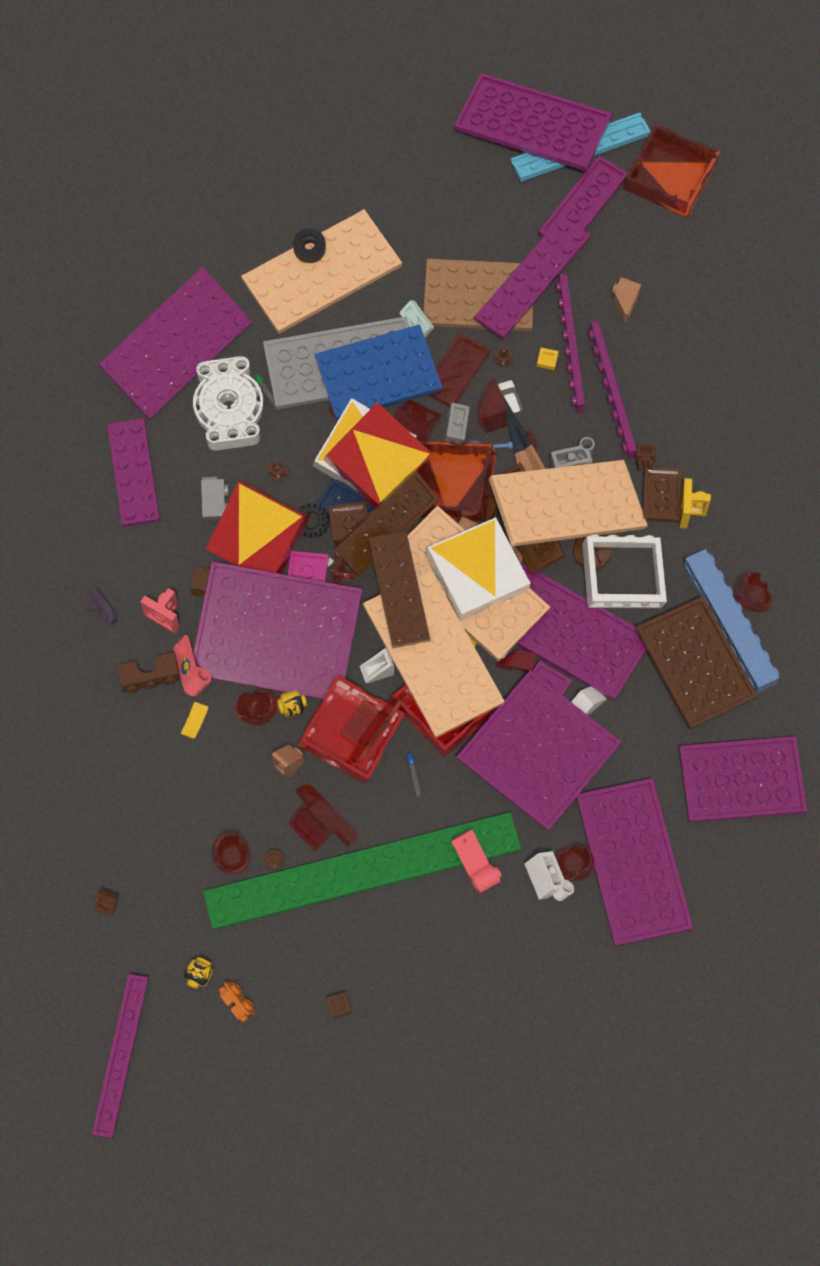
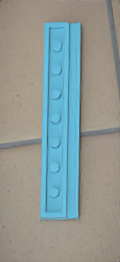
(616, 135)

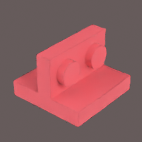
(163, 610)

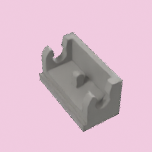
(456, 423)

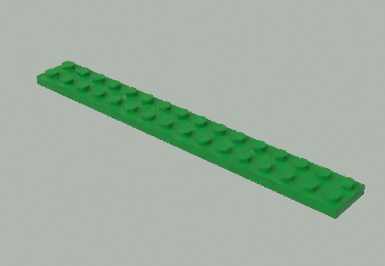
(355, 872)

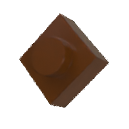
(105, 902)
(338, 1005)

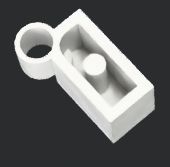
(548, 877)

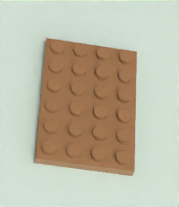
(461, 288)

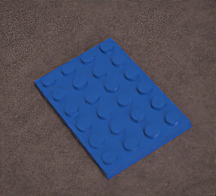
(379, 370)

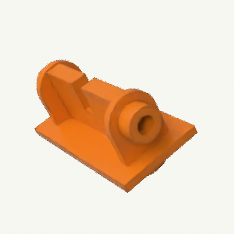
(242, 1005)

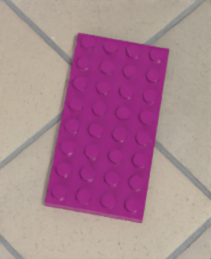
(533, 121)
(172, 342)
(582, 640)
(634, 862)

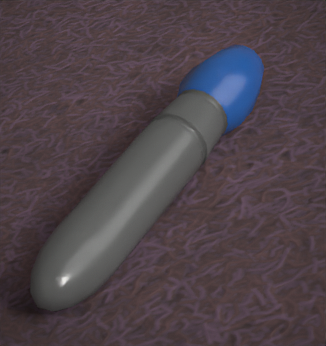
(414, 774)

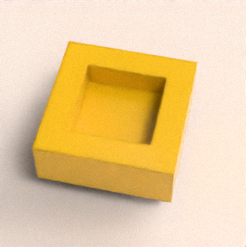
(547, 359)

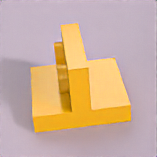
(692, 503)

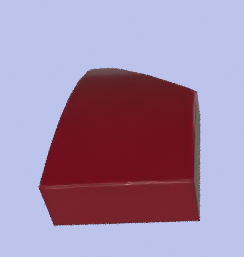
(518, 660)

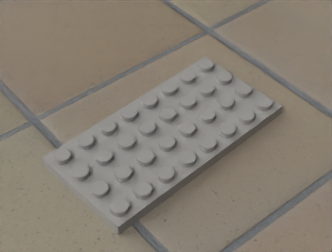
(293, 363)

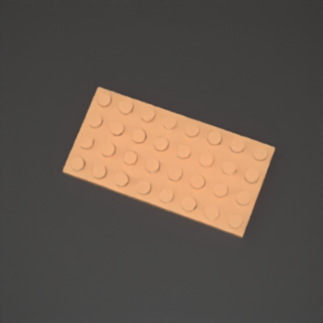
(297, 290)
(567, 502)
(501, 623)
(445, 672)

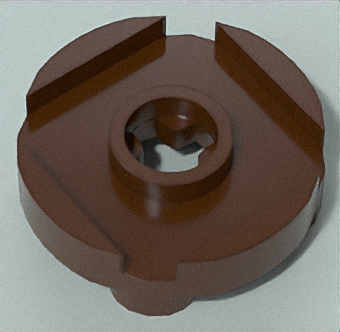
(601, 557)

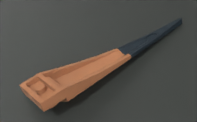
(523, 448)

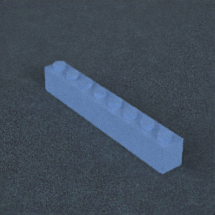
(731, 620)

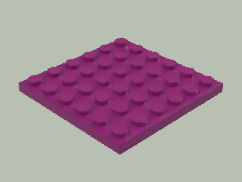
(539, 750)

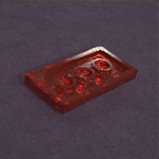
(458, 368)

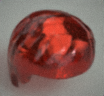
(754, 593)
(256, 707)
(230, 854)
(576, 863)

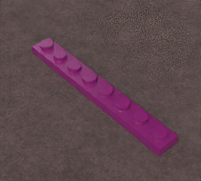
(571, 349)
(613, 396)
(120, 1056)

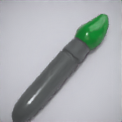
(267, 392)

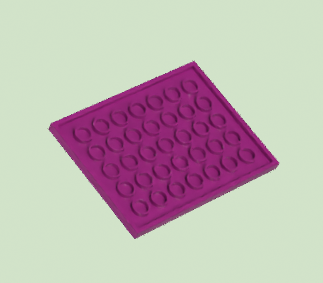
(275, 630)

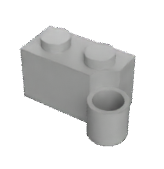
(573, 456)
(213, 497)

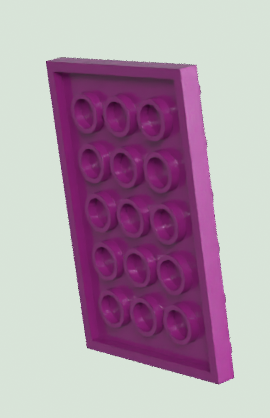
(742, 779)

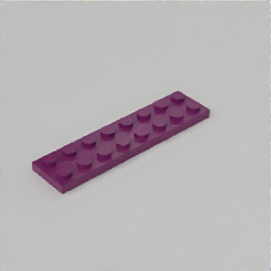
(532, 277)

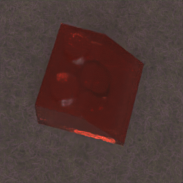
(492, 409)
(417, 419)

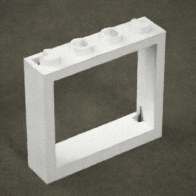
(597, 600)

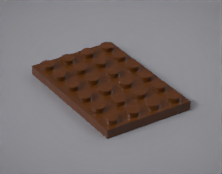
(696, 662)

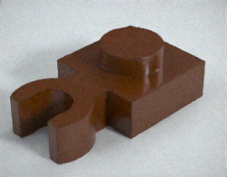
(645, 455)

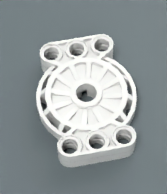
(232, 386)

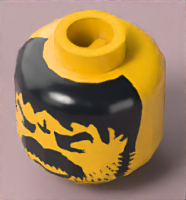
(291, 703)
(198, 973)

